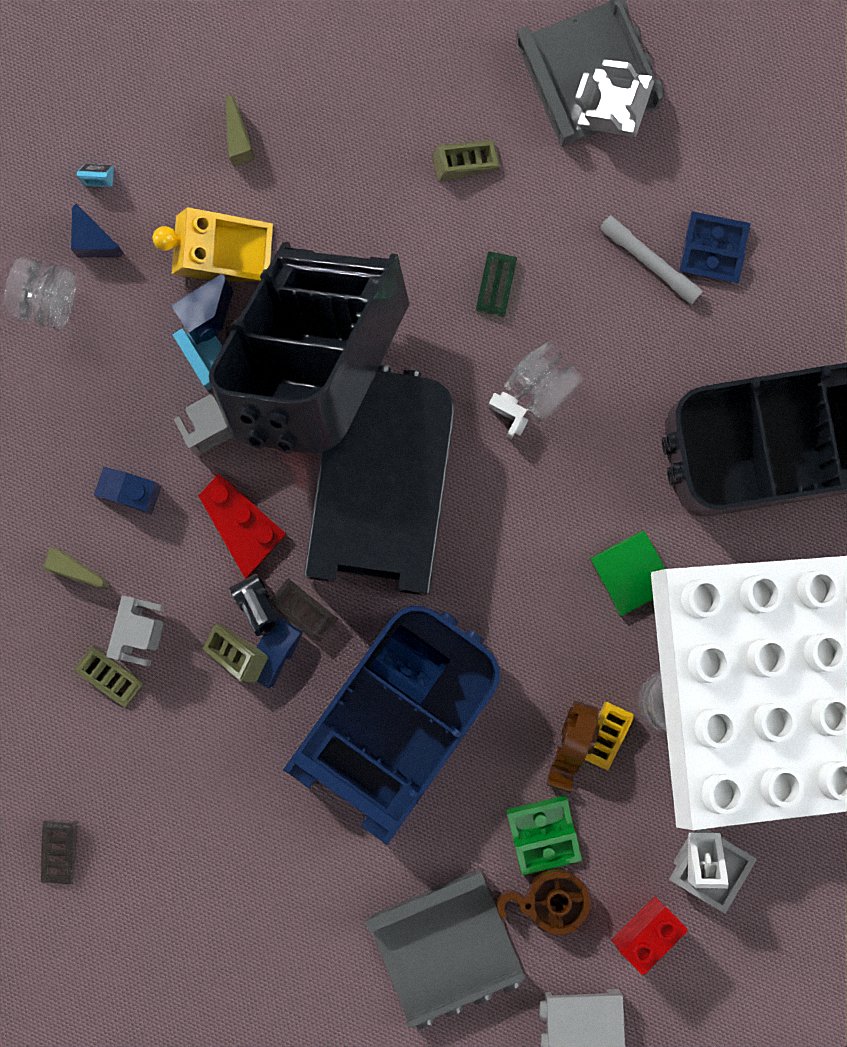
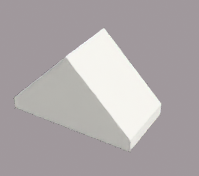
(706, 861)

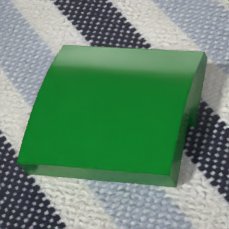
(627, 571)
(544, 835)

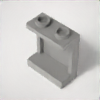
(583, 1020)

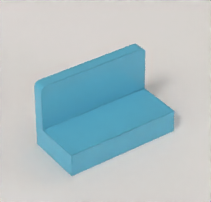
(199, 356)

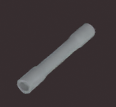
(624, 238)

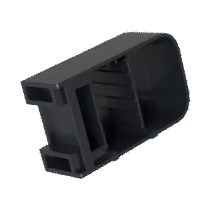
(307, 348)
(759, 441)
(385, 485)

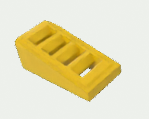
(622, 729)

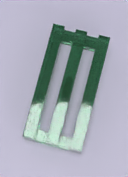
(491, 308)

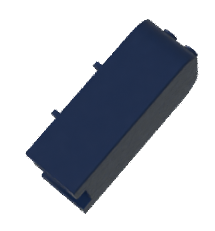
(381, 743)

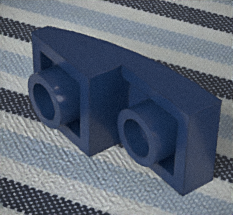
(278, 647)

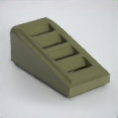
(237, 140)
(444, 172)
(65, 565)
(95, 652)
(252, 658)

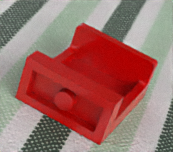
(649, 935)

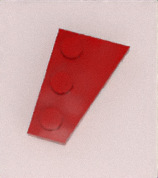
(241, 524)

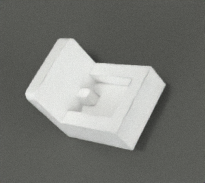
(507, 406)

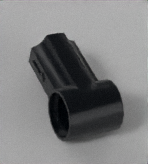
(253, 600)

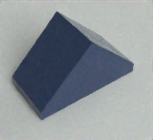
(89, 238)

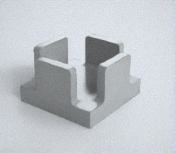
(613, 99)
(208, 424)
(134, 630)
(737, 866)

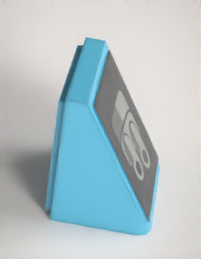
(96, 175)

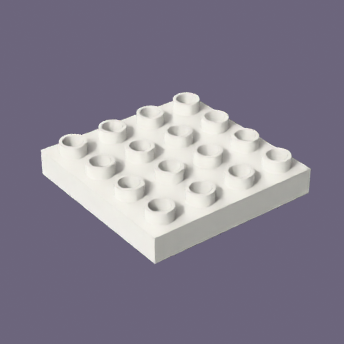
(754, 689)

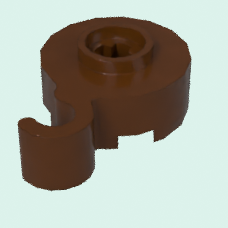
(578, 740)
(537, 901)

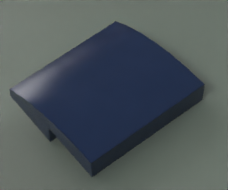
(714, 247)
(410, 664)

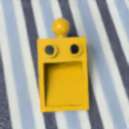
(224, 245)

